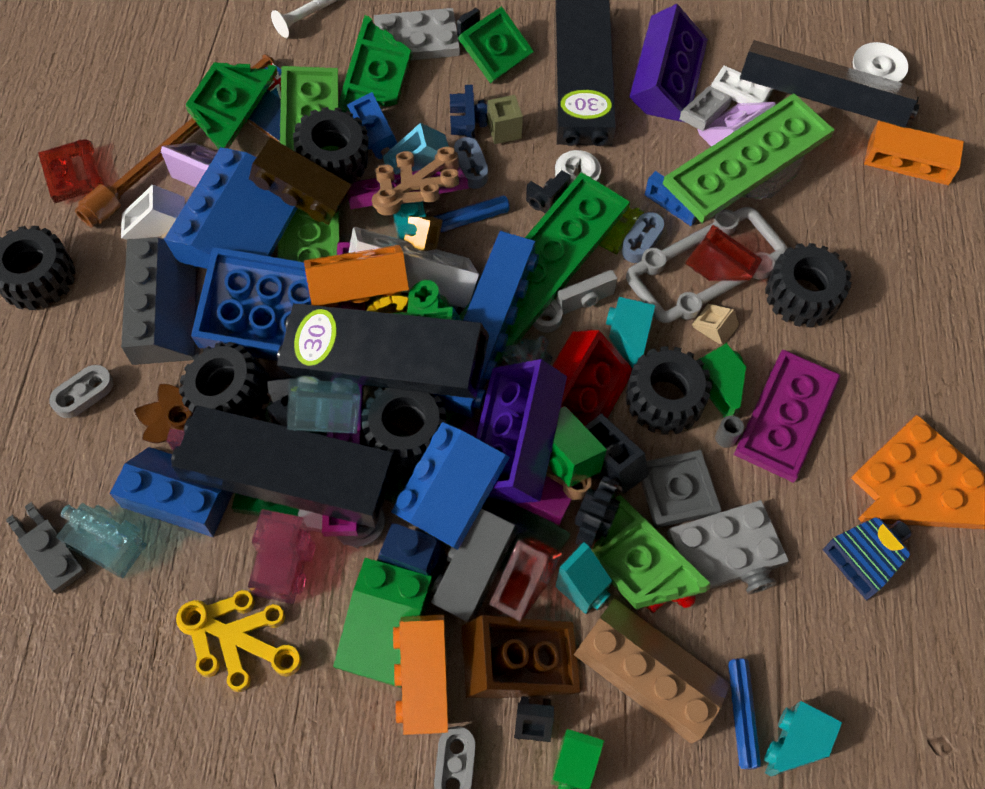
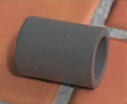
(731, 424)

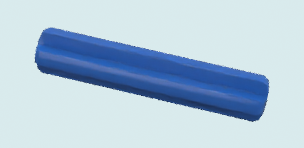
(473, 213)
(744, 714)

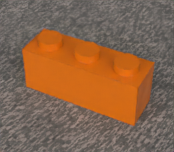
(914, 153)
(356, 276)
(421, 674)

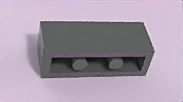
(474, 566)

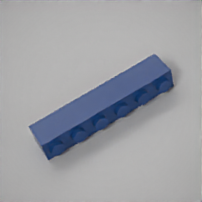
(495, 306)

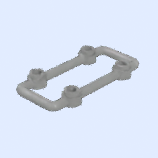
(689, 303)

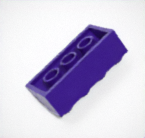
(669, 64)
(522, 422)

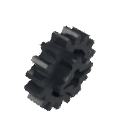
(597, 512)

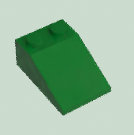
(376, 606)

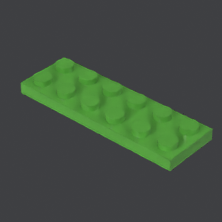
(747, 157)

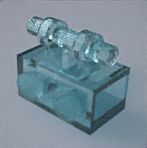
(323, 405)
(100, 538)

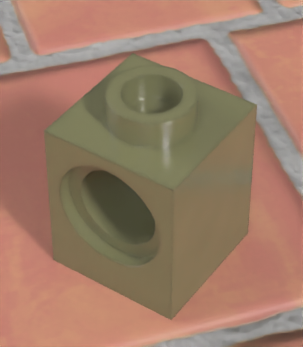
(504, 119)

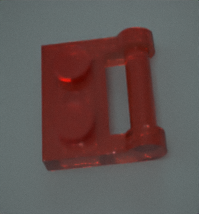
(62, 174)

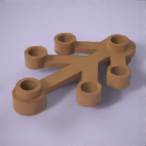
(388, 200)

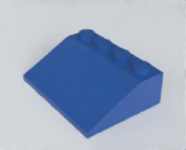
(228, 213)
(248, 301)

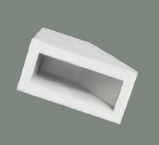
(151, 214)

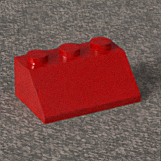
(593, 373)

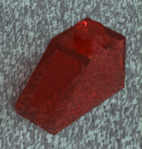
(722, 258)
(525, 577)

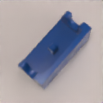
(377, 128)

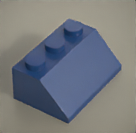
(450, 485)
(155, 490)

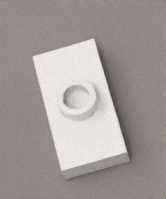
(740, 90)

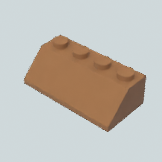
(654, 671)

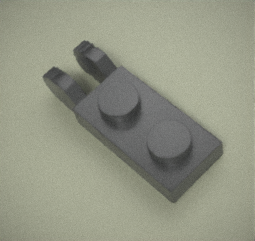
(46, 551)

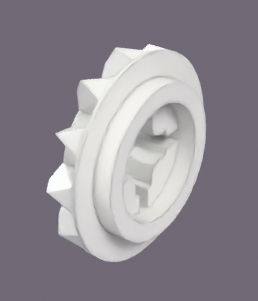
(571, 160)

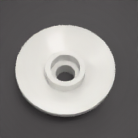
(881, 61)

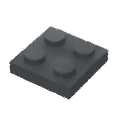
(679, 489)

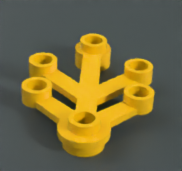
(233, 636)

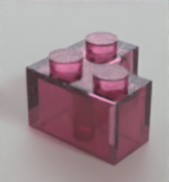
(282, 551)

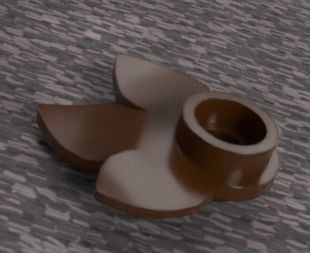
(162, 415)

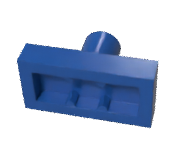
(662, 196)

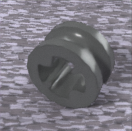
(758, 580)

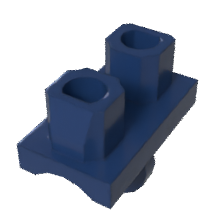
(465, 104)

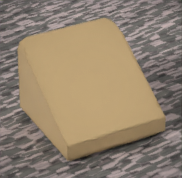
(716, 323)

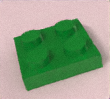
(495, 44)

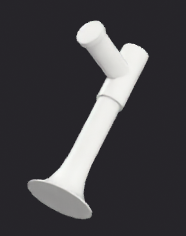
(283, 22)

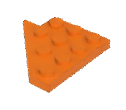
(923, 481)

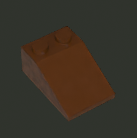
(519, 658)

